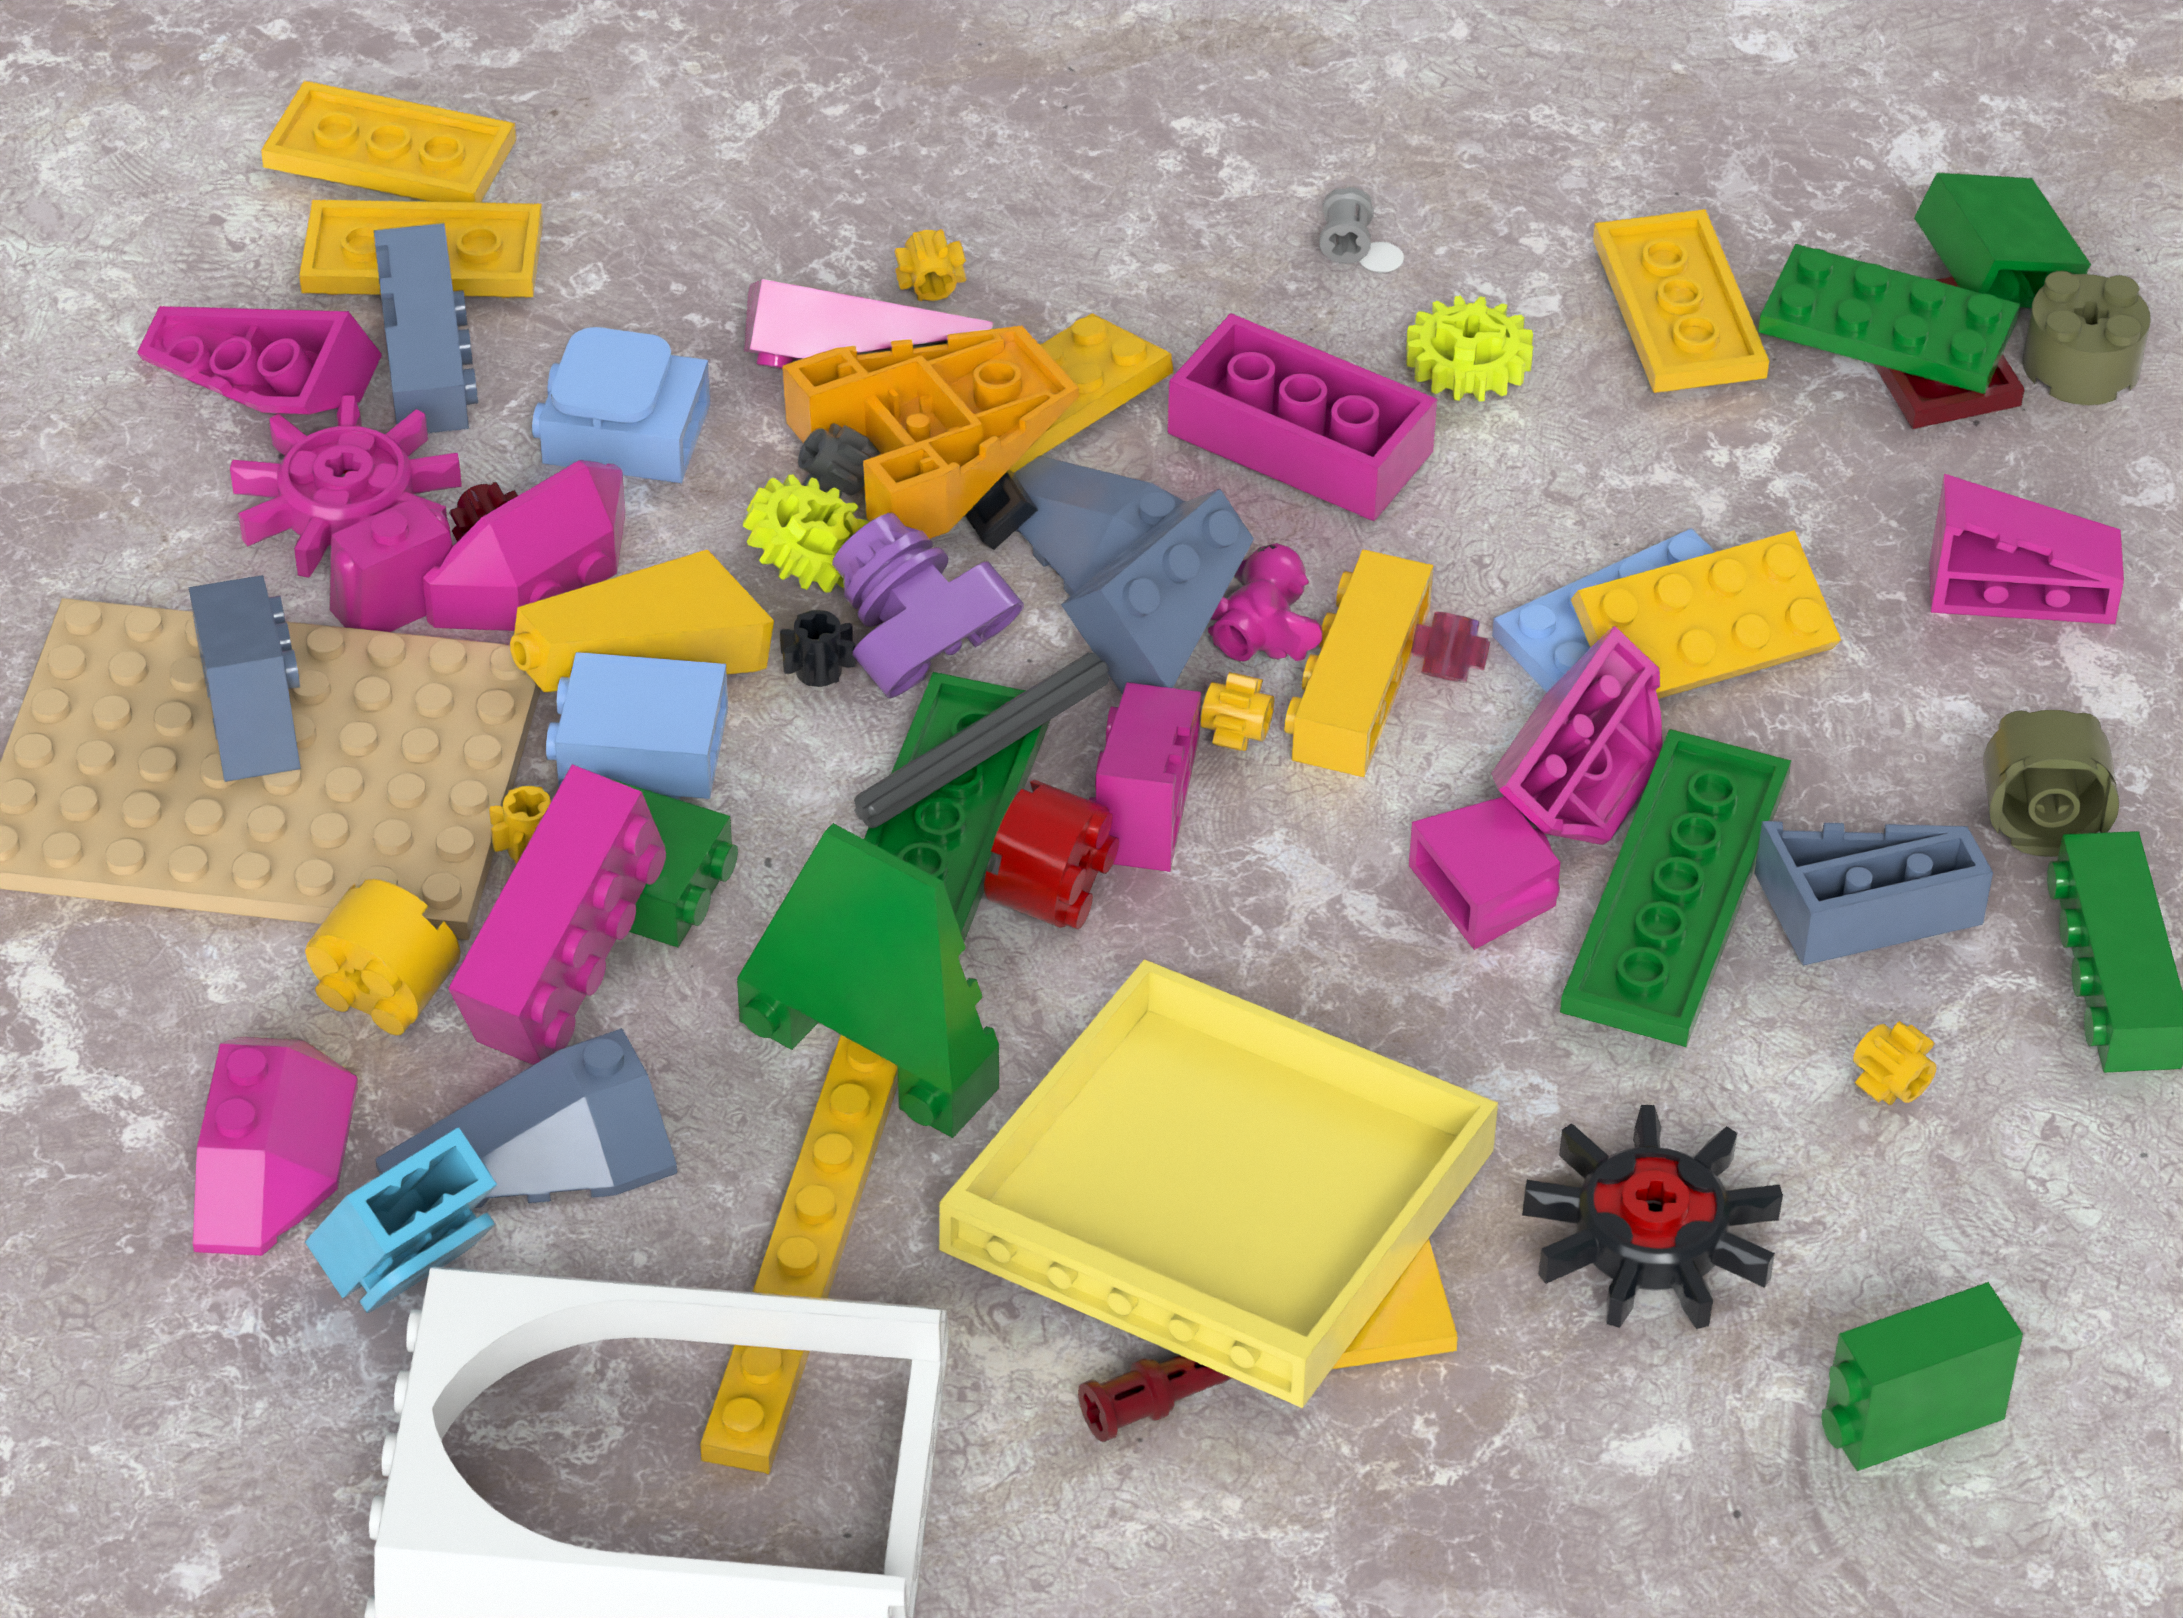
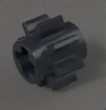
(817, 648)

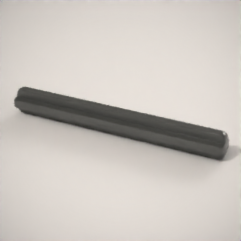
(981, 740)

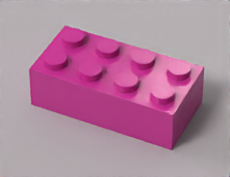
(1302, 416)
(559, 917)

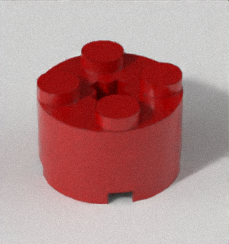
(1051, 855)

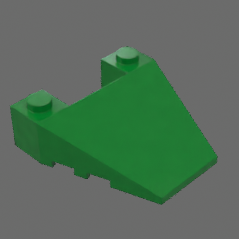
(876, 960)

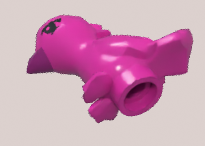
(1260, 611)

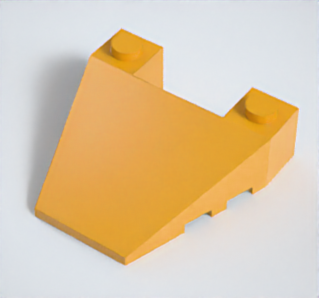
(937, 414)

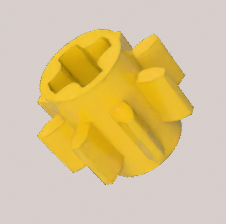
(930, 265)
(1237, 711)
(517, 819)
(1894, 1063)

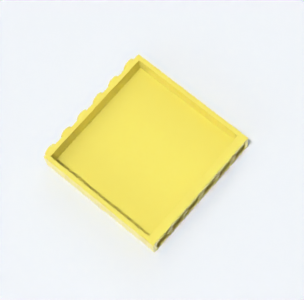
(1219, 1181)

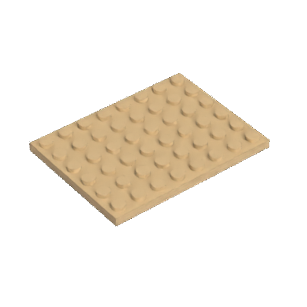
(126, 800)

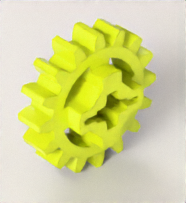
(1469, 348)
(801, 529)

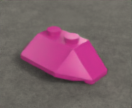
(531, 549)
(1587, 744)
(268, 1142)

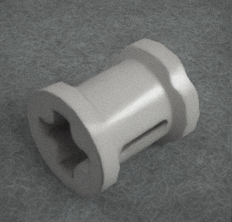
(1354, 237)

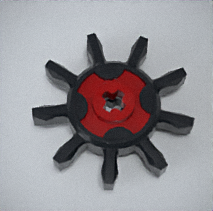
(1653, 1218)

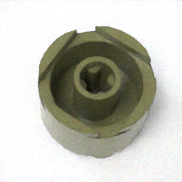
(2086, 336)
(2049, 779)

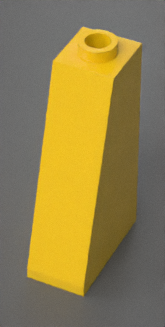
(662, 612)

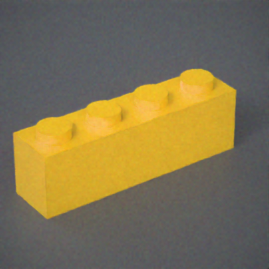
(1360, 663)

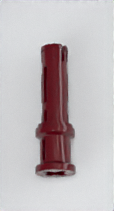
(1142, 1393)

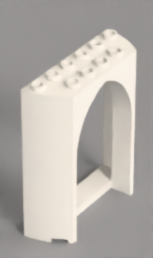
(460, 1558)

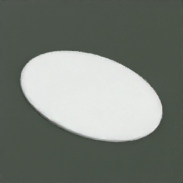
(1383, 257)

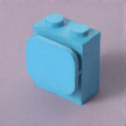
(405, 1222)

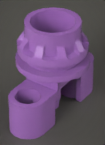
(900, 583)

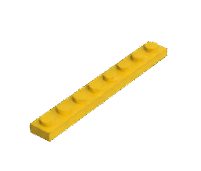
(803, 1252)

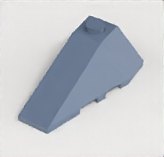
(1086, 516)
(563, 1126)

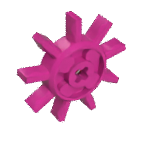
(337, 479)

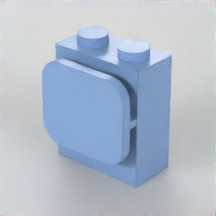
(623, 404)
(642, 722)

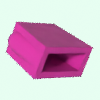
(382, 565)
(1485, 868)

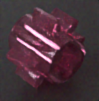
(1450, 647)

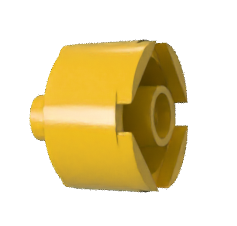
(381, 955)

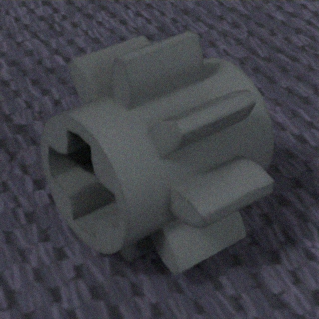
(835, 459)

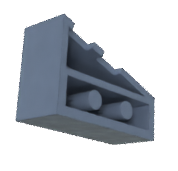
(422, 327)
(1161, 592)
(247, 675)
(1871, 890)

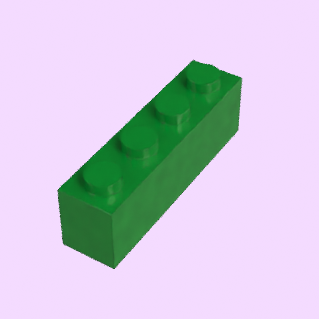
(2119, 951)

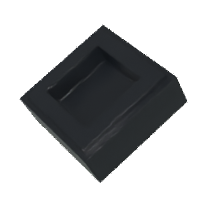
(1001, 510)

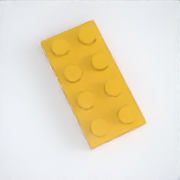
(388, 144)
(488, 244)
(1680, 301)
(1107, 368)
(1716, 613)

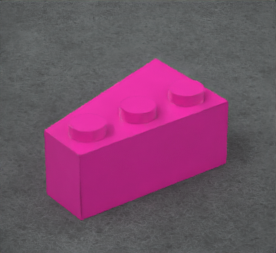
(2021, 559)
(1148, 771)

